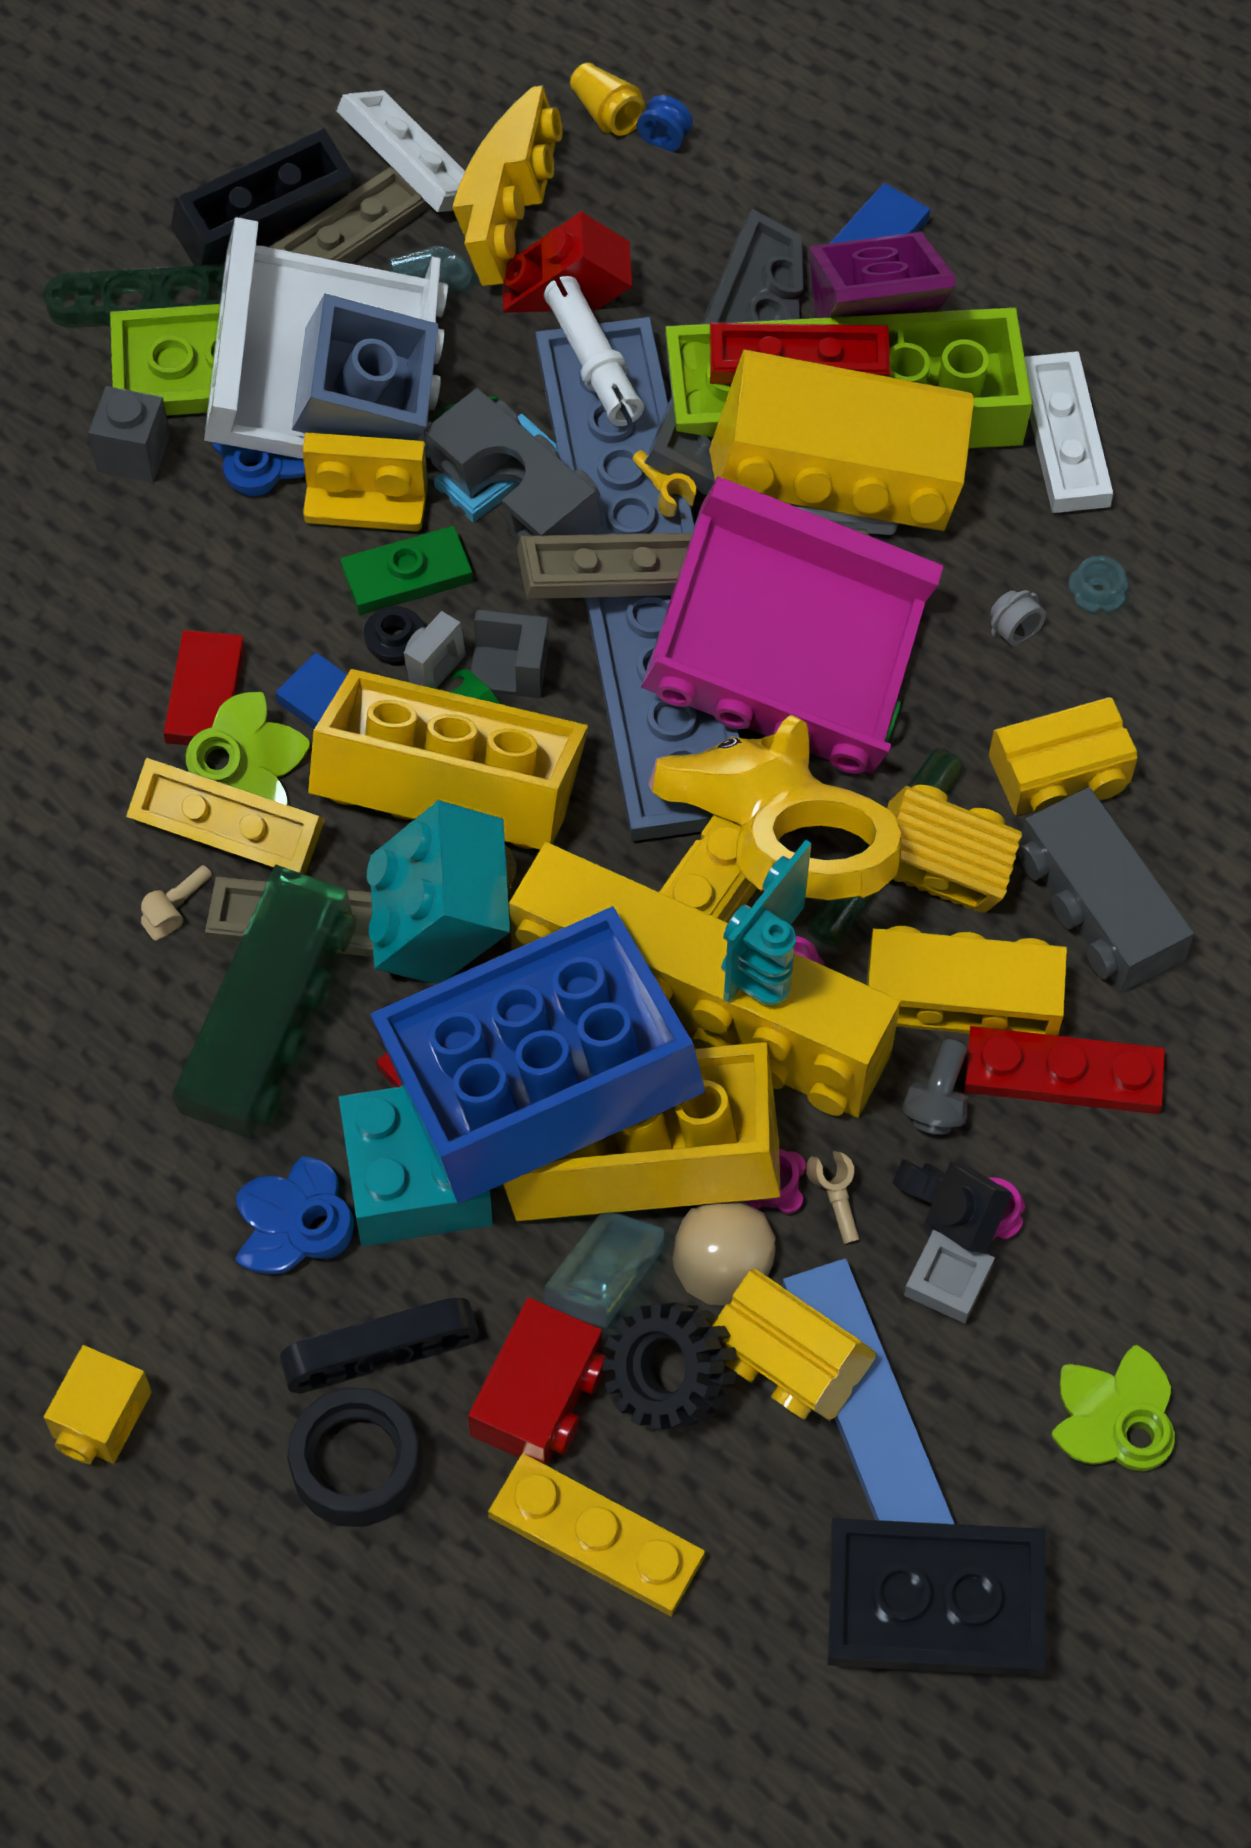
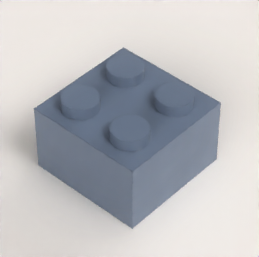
(364, 372)

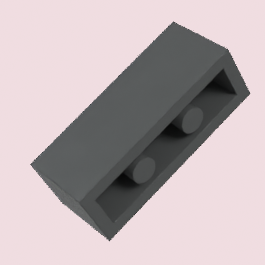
(1104, 891)

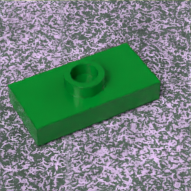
(406, 570)

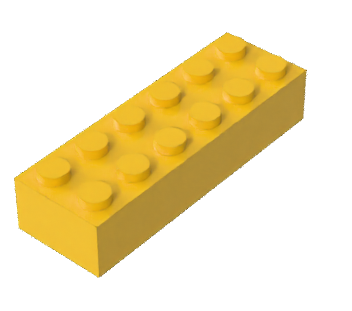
(821, 1039)

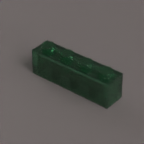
(264, 1003)

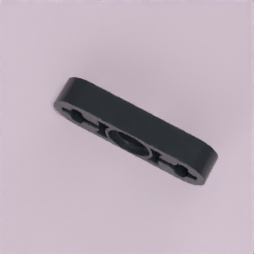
(359, 1347)

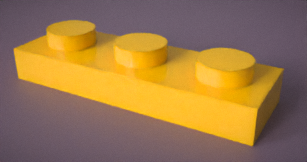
(225, 817)
(596, 1534)

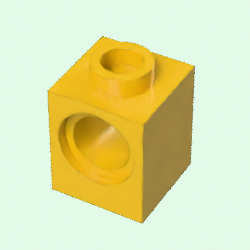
(96, 1406)

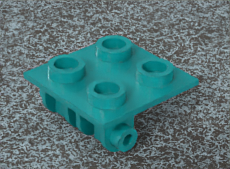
(762, 936)

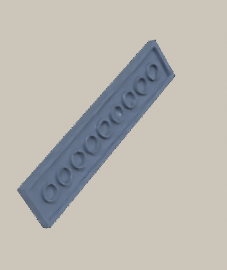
(628, 626)

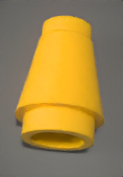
(608, 99)

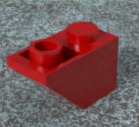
(575, 249)

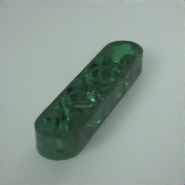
(153, 283)

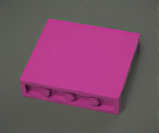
(788, 621)

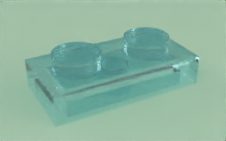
(604, 1268)

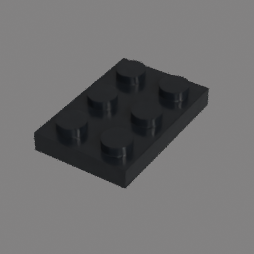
(937, 1597)

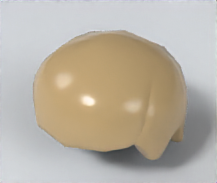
(719, 1248)

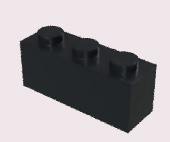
(274, 190)

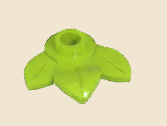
(256, 748)
(1109, 1406)

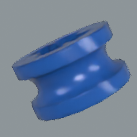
(665, 123)

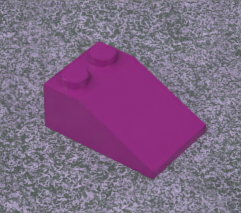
(879, 277)

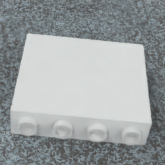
(262, 331)

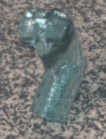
(453, 267)

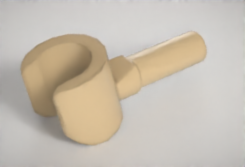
(160, 910)
(837, 1192)

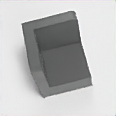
(511, 652)

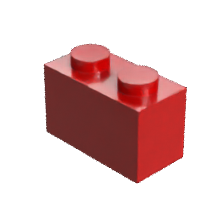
(538, 1383)

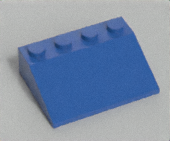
(538, 1053)

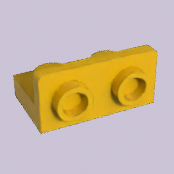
(364, 481)

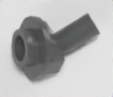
(935, 1105)

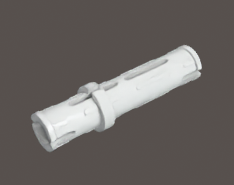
(602, 368)

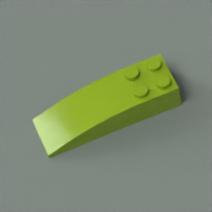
(944, 349)

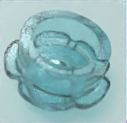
(1100, 571)

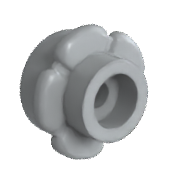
(1015, 609)

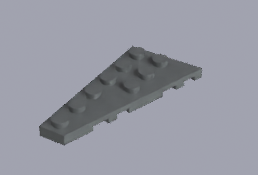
(752, 288)

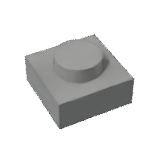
(434, 651)
(948, 1277)

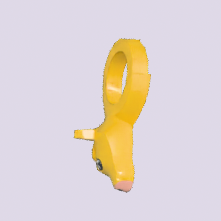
(771, 793)

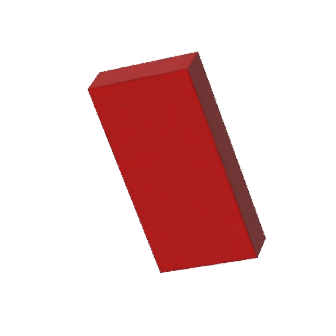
(203, 680)

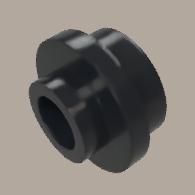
(387, 646)

